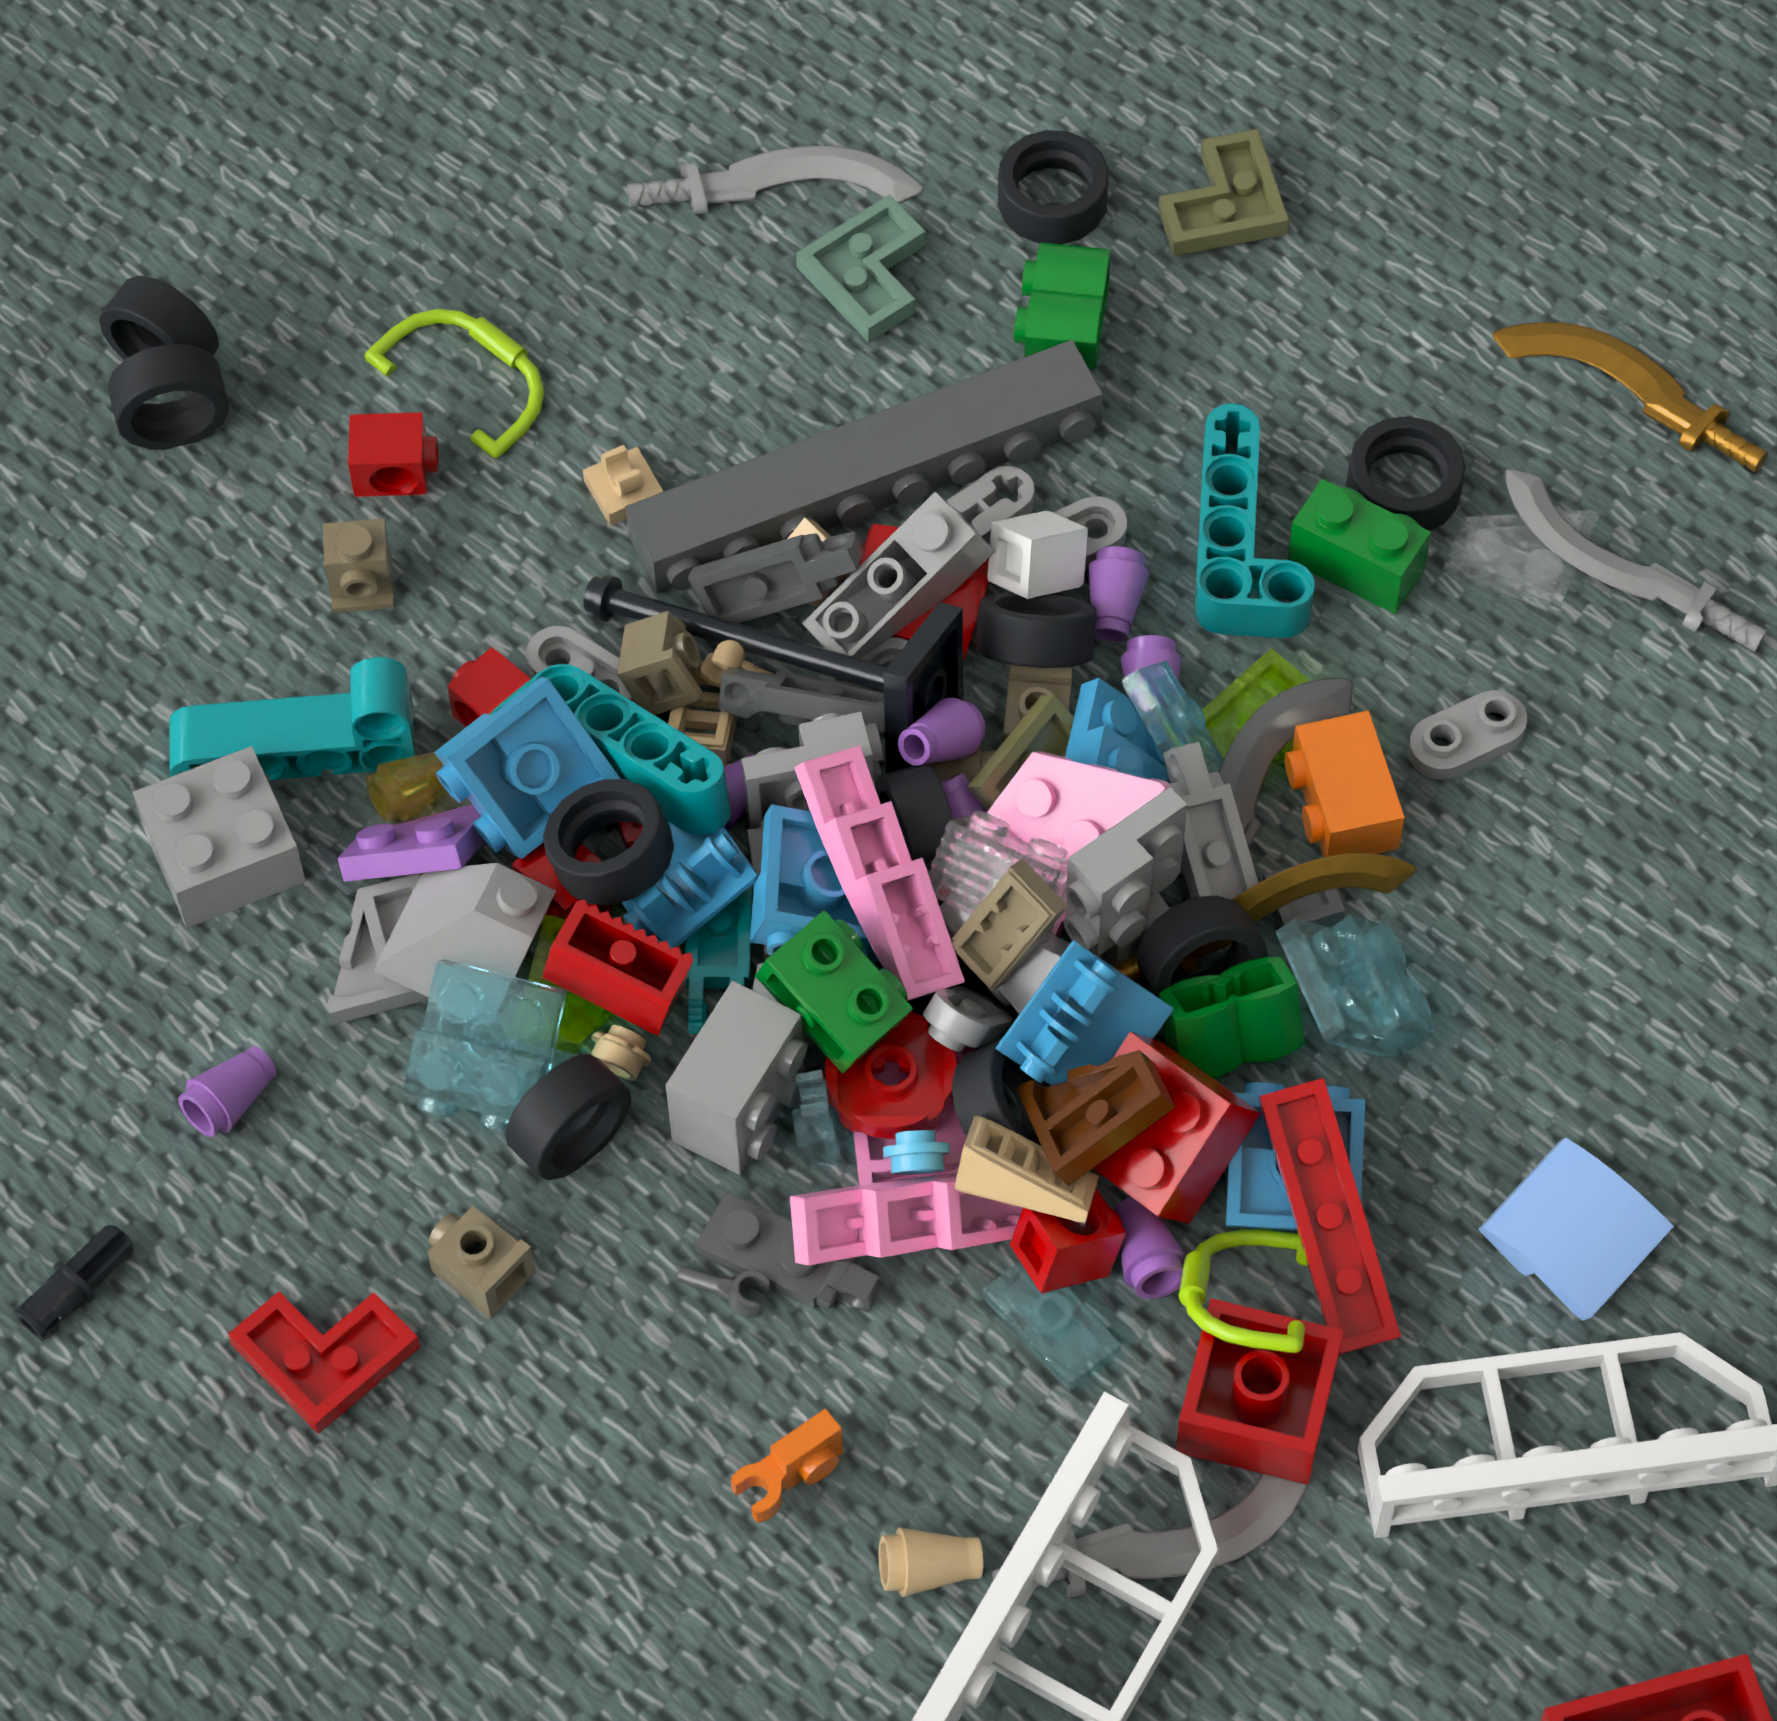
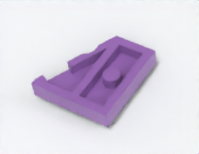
(413, 847)

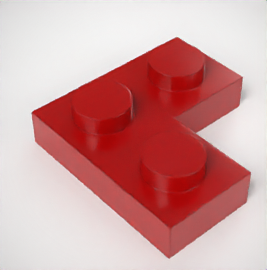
(328, 1371)

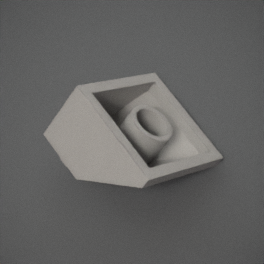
(468, 917)

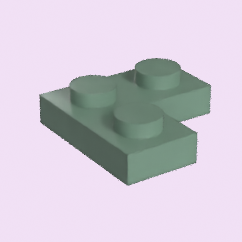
(854, 264)

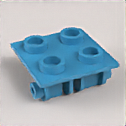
(698, 884)
(1080, 1017)

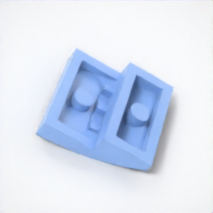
(1576, 1228)

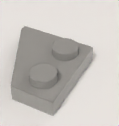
(373, 917)

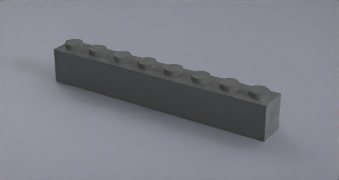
(868, 464)

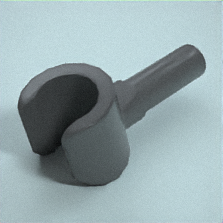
(729, 1288)

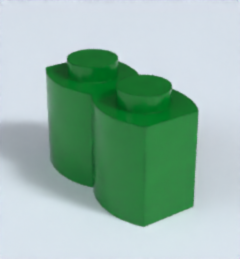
(1066, 299)
(1235, 1016)

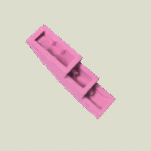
(877, 874)
(895, 1219)

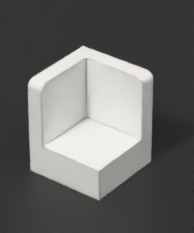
(1037, 554)

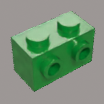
(1359, 545)
(836, 989)

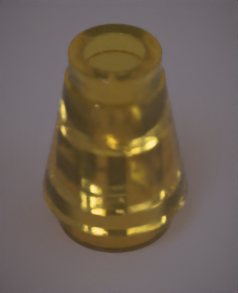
(405, 786)

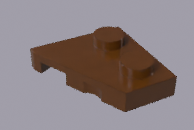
(1095, 1111)

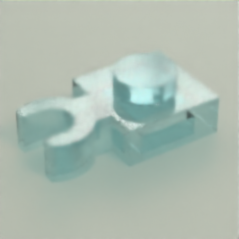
(816, 1120)

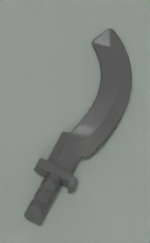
(1269, 732)

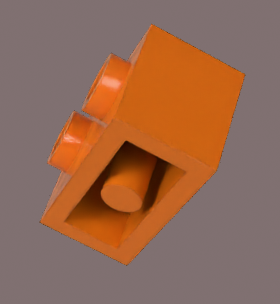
(1345, 786)

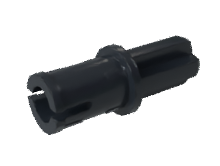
(74, 1282)

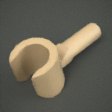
(727, 654)

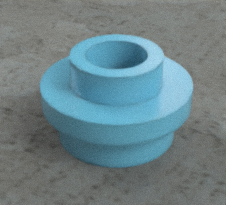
(916, 1153)

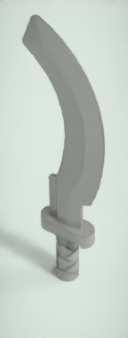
(776, 168)
(1647, 582)
(1176, 1550)

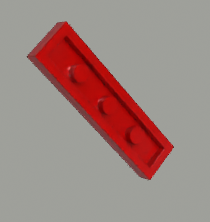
(1329, 1215)

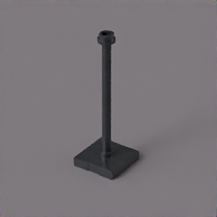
(916, 679)

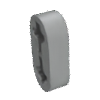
(978, 500)

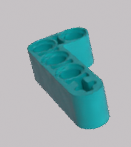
(1232, 520)
(308, 732)
(646, 750)

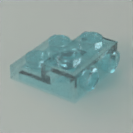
(1358, 985)
(482, 1042)

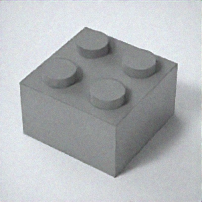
(219, 836)
(737, 1079)

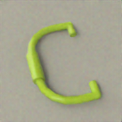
(494, 341)
(1195, 1285)

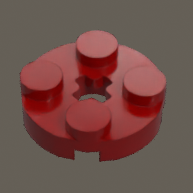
(913, 1103)

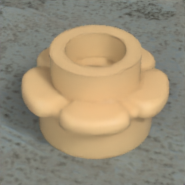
(621, 1051)

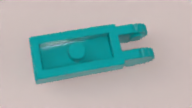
(720, 956)

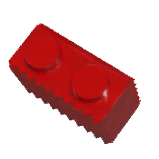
(617, 967)

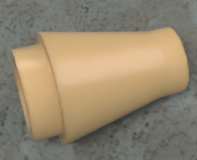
(927, 1560)

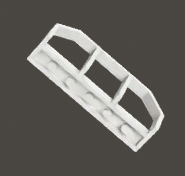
(1546, 1472)
(1037, 1560)

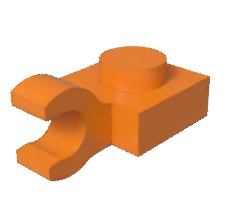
(801, 1455)

